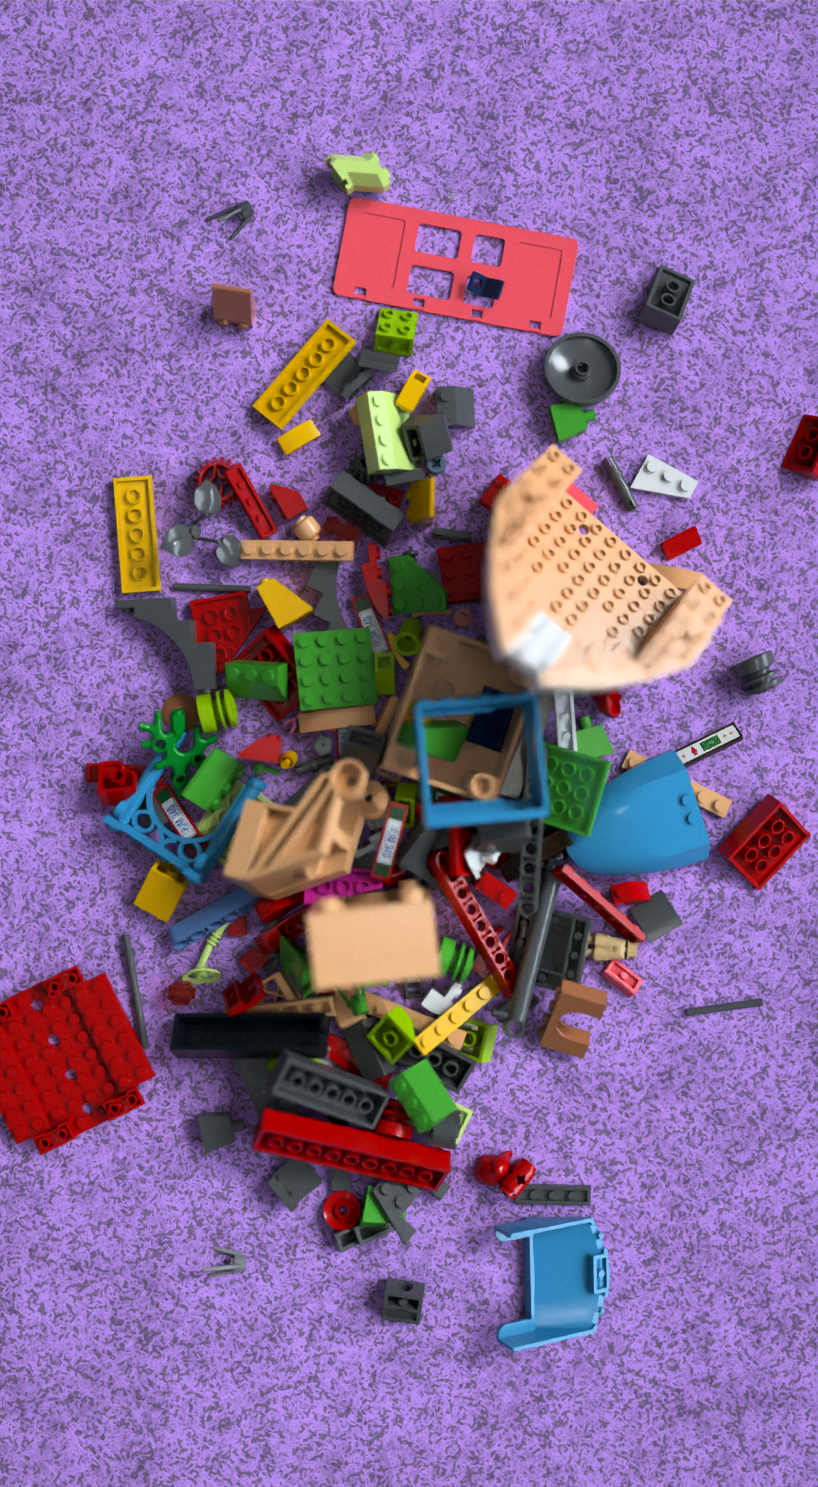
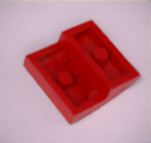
(243, 995)

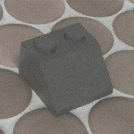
(457, 405)

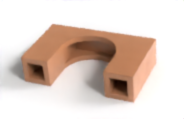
(570, 998)

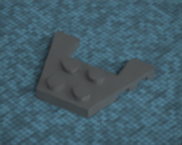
(396, 1198)

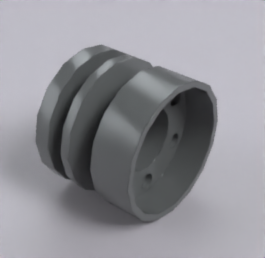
(758, 673)

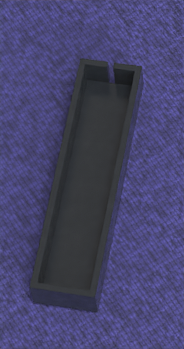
(249, 1035)

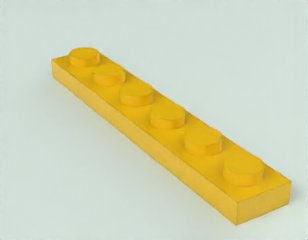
(456, 1015)

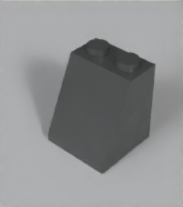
(500, 836)

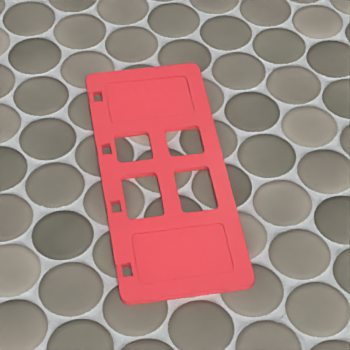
(381, 250)

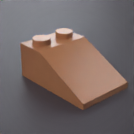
(233, 306)

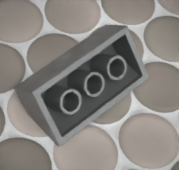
(363, 508)
(449, 1064)

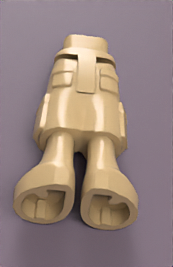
(611, 948)

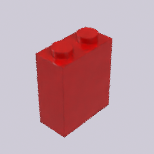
(494, 888)

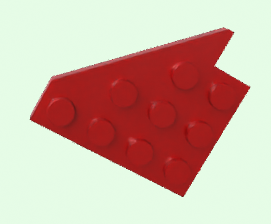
(226, 622)

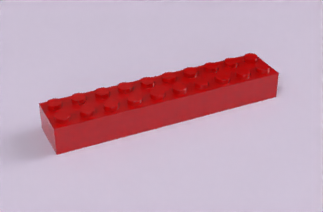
(350, 1149)

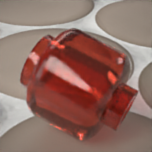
(181, 992)

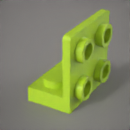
(395, 332)

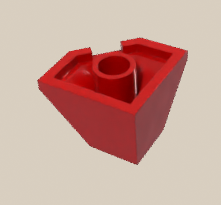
(115, 783)

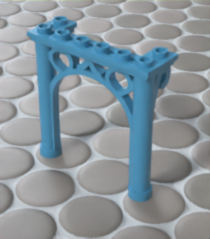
(220, 836)

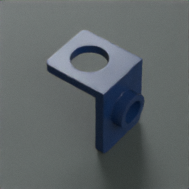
(488, 287)

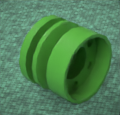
(455, 959)

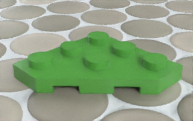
(414, 588)

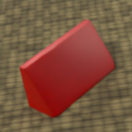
(681, 543)

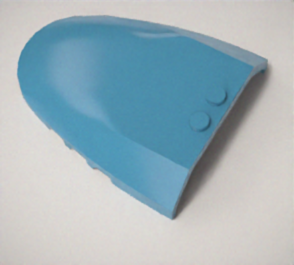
(644, 822)

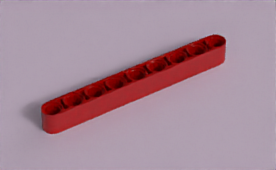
(469, 920)

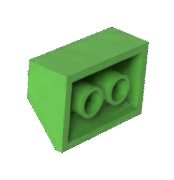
(257, 680)
(214, 780)
(423, 1096)

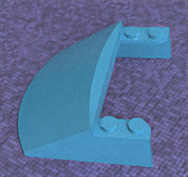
(563, 1280)

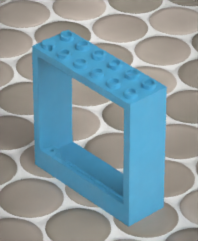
(489, 810)

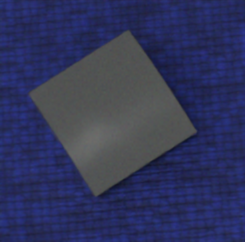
(379, 360)
(404, 477)
(656, 916)

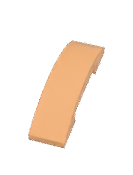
(337, 718)

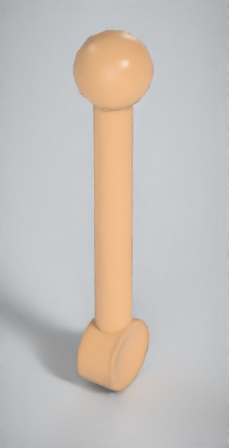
(446, 612)

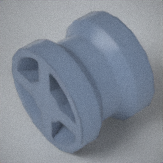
(436, 467)

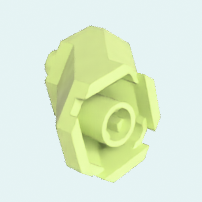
(359, 173)

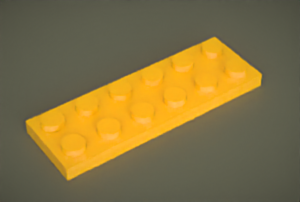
(304, 374)
(137, 534)

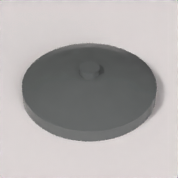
(582, 369)

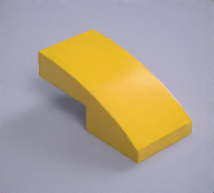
(298, 437)
(399, 658)

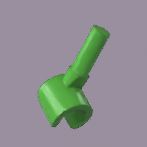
(260, 767)

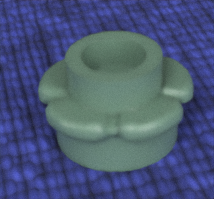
(318, 745)

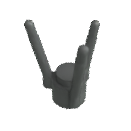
(242, 210)

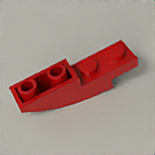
(377, 590)

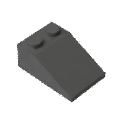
(666, 300)

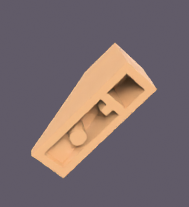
(344, 1016)

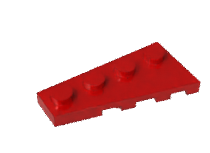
(343, 1056)

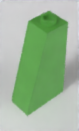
(441, 738)

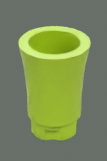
(408, 638)

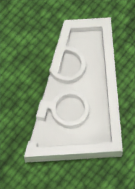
(663, 479)

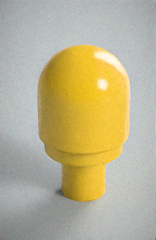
(288, 759)

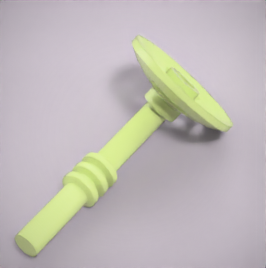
(201, 972)

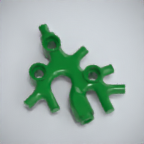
(173, 757)

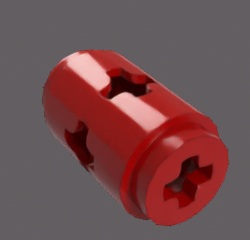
(524, 1171)

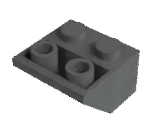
(426, 436)
(363, 747)

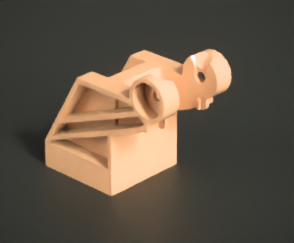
(297, 848)

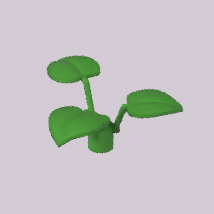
(357, 1003)

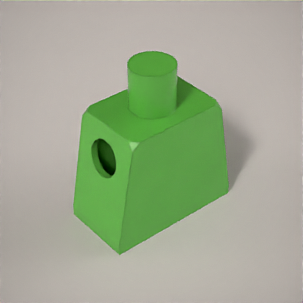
(569, 420)
(592, 739)
(371, 1212)

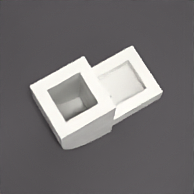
(438, 1002)

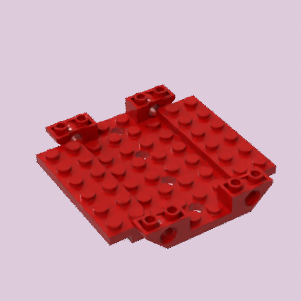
(92, 1041)

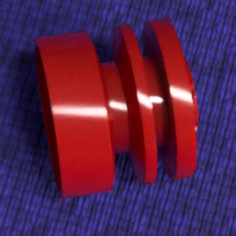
(394, 1121)

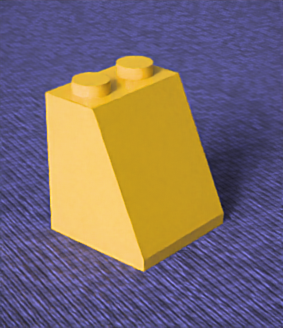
(282, 603)
(162, 890)

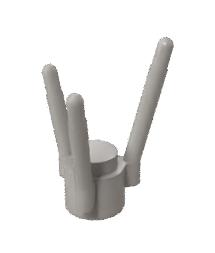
(237, 1265)

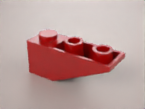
(288, 927)

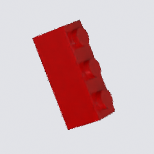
(803, 451)
(265, 749)

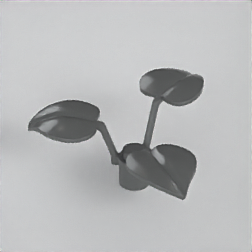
(180, 536)

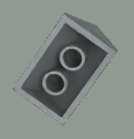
(367, 1057)

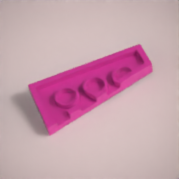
(350, 885)

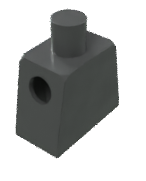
(218, 1129)

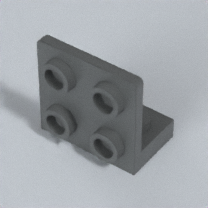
(349, 378)
(293, 1182)

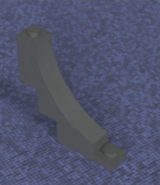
(324, 580)
(163, 614)

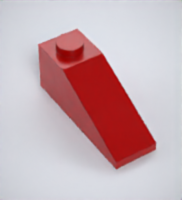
(271, 910)

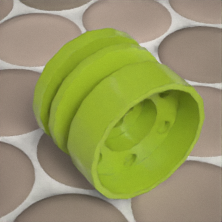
(216, 711)

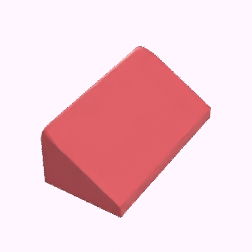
(582, 498)
(621, 977)

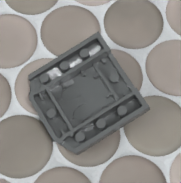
(563, 950)

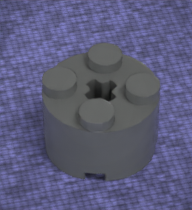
(446, 1132)

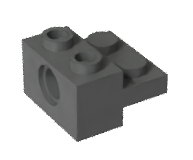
(403, 1301)

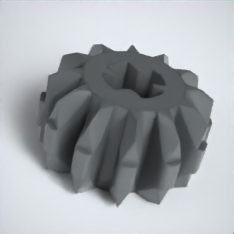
(359, 470)

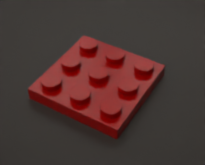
(463, 571)

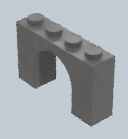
(414, 854)

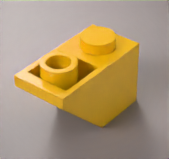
(413, 391)

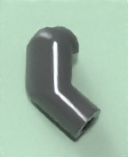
(274, 963)

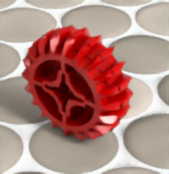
(216, 465)

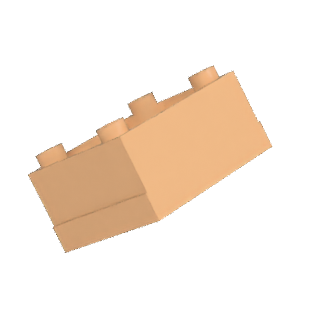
(454, 668)
(373, 937)

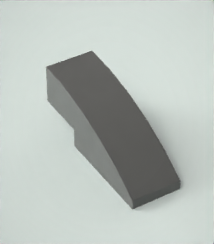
(355, 1236)

